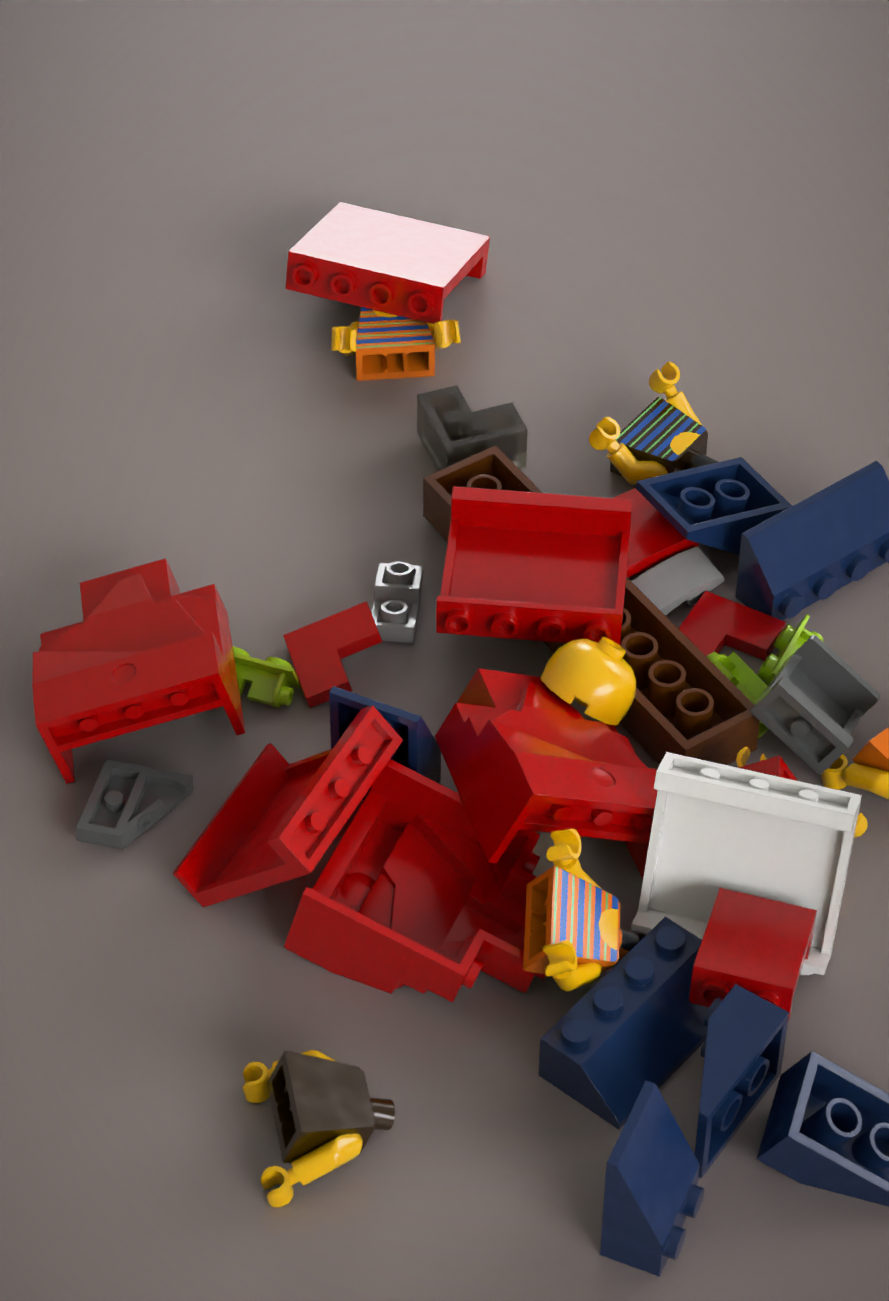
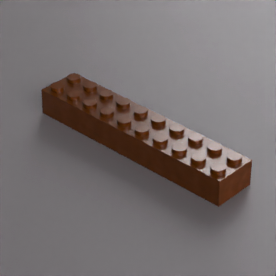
(680, 695)

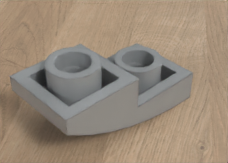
(679, 580)
(397, 600)

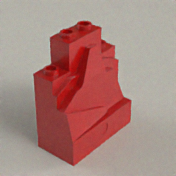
(133, 661)
(542, 767)
(416, 895)

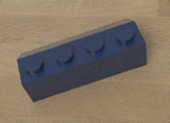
(816, 545)
(628, 1026)

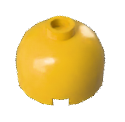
(593, 677)

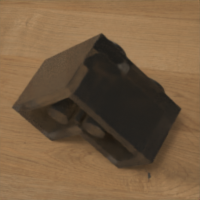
(456, 433)

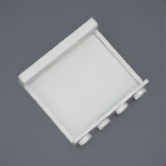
(746, 836)

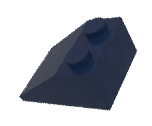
(714, 502)
(418, 749)
(739, 1067)
(829, 1131)
(649, 1187)

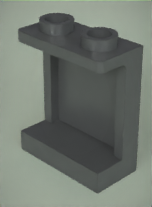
(815, 704)

